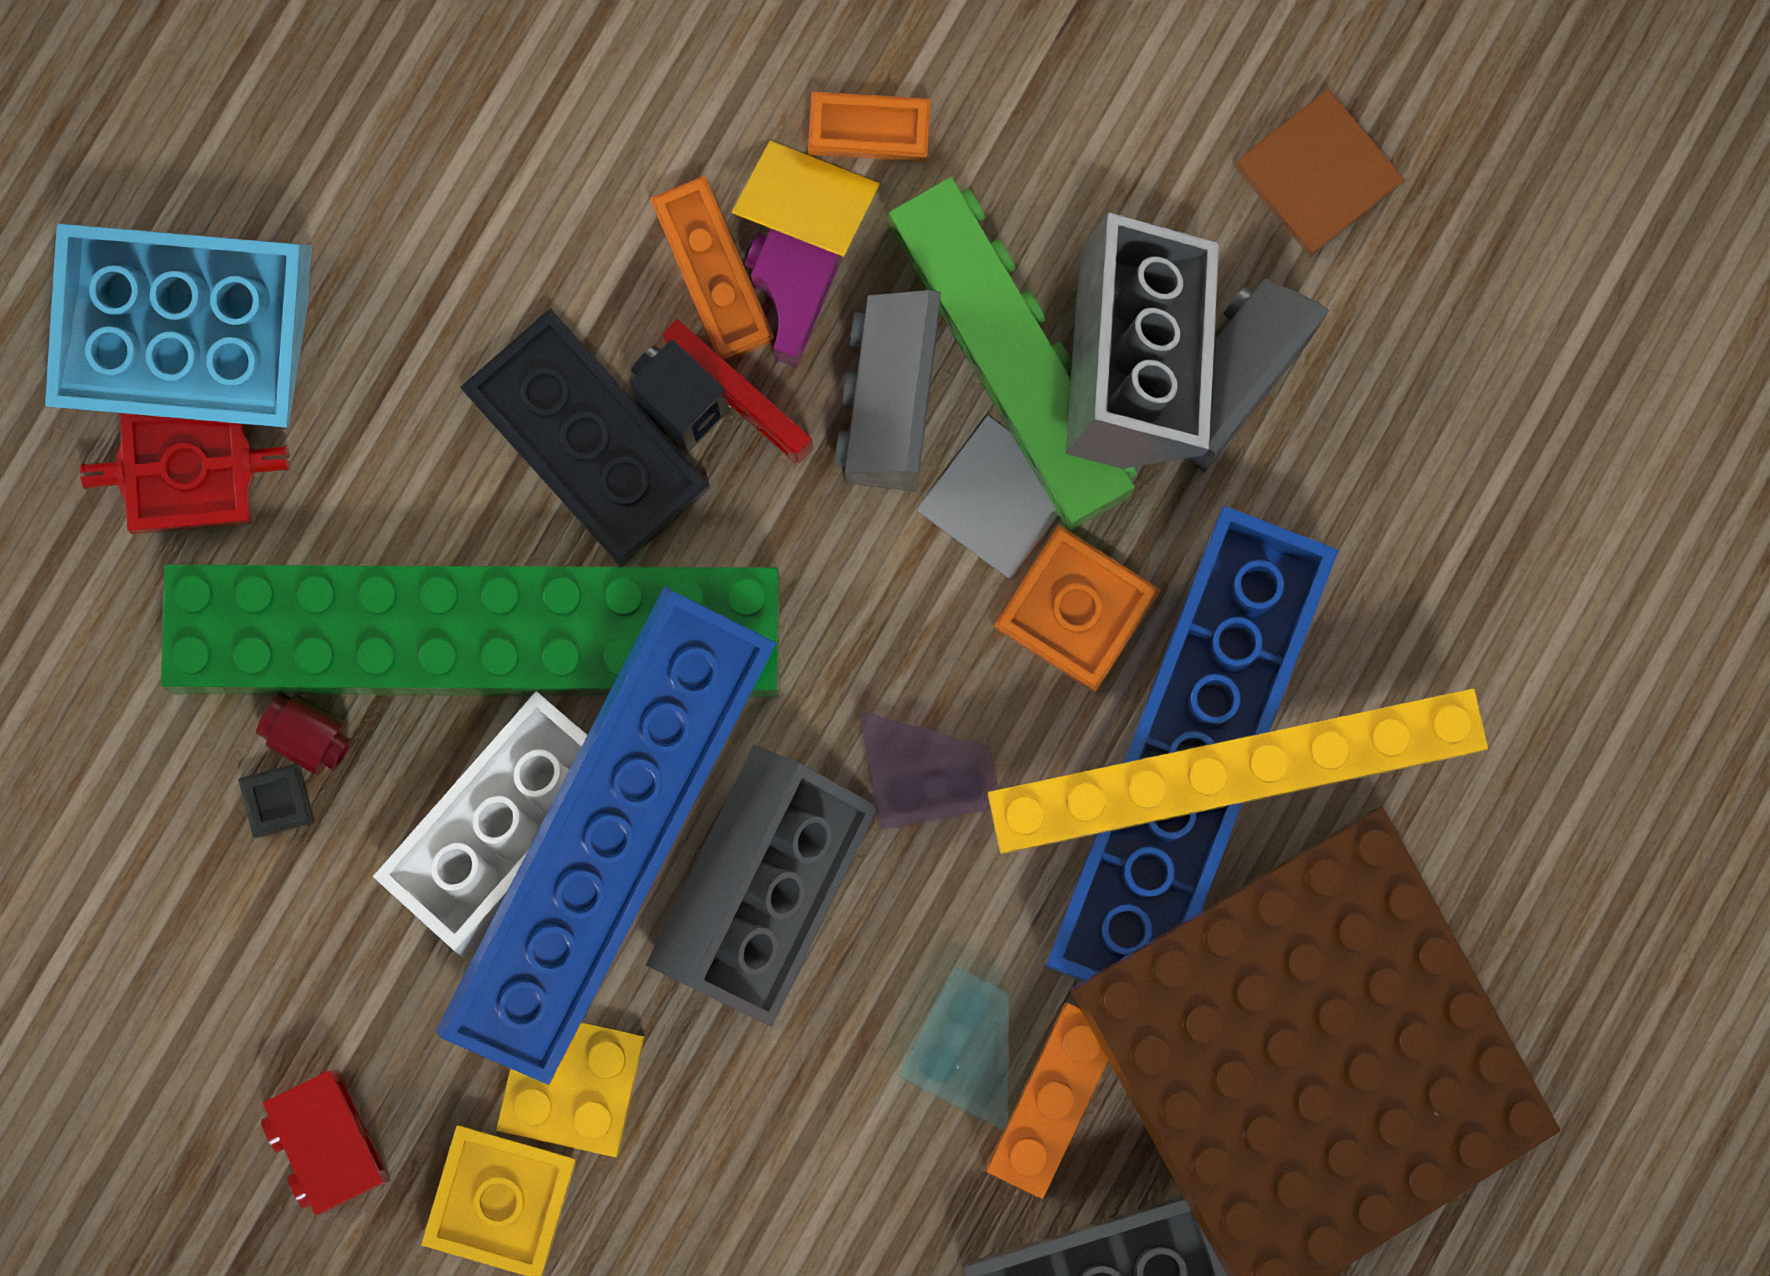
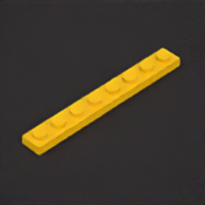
(1237, 771)

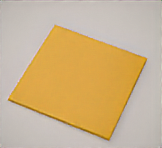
(806, 198)

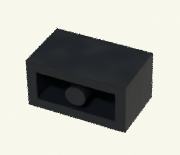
(678, 394)

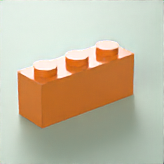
(1050, 1105)

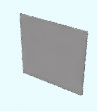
(991, 500)

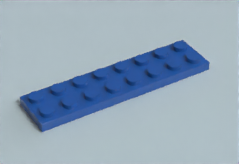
(605, 836)

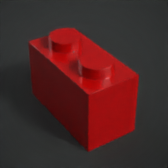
(324, 1143)

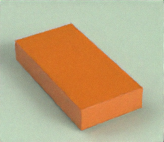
(869, 126)

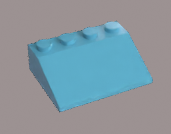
(176, 324)

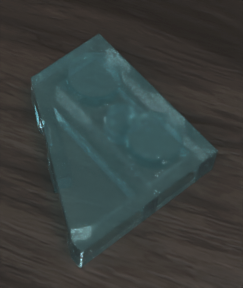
(965, 1049)

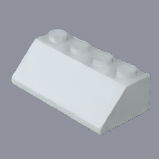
(477, 835)

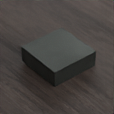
(276, 800)

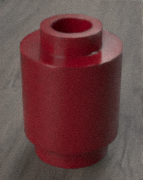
(304, 733)

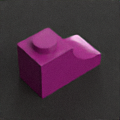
(797, 283)

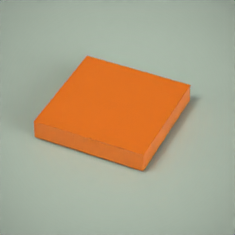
(1077, 608)

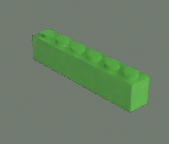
(1005, 345)

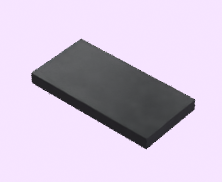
(585, 437)

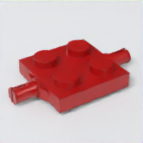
(183, 472)

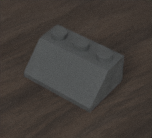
(1253, 354)
(889, 390)

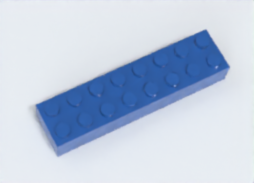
(1212, 687)

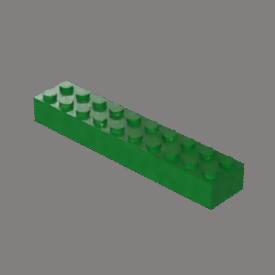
(433, 626)

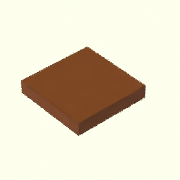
(1319, 172)

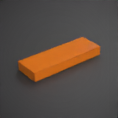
(712, 269)

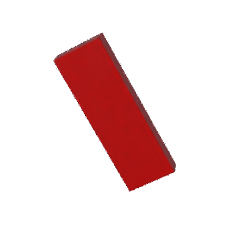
(744, 397)

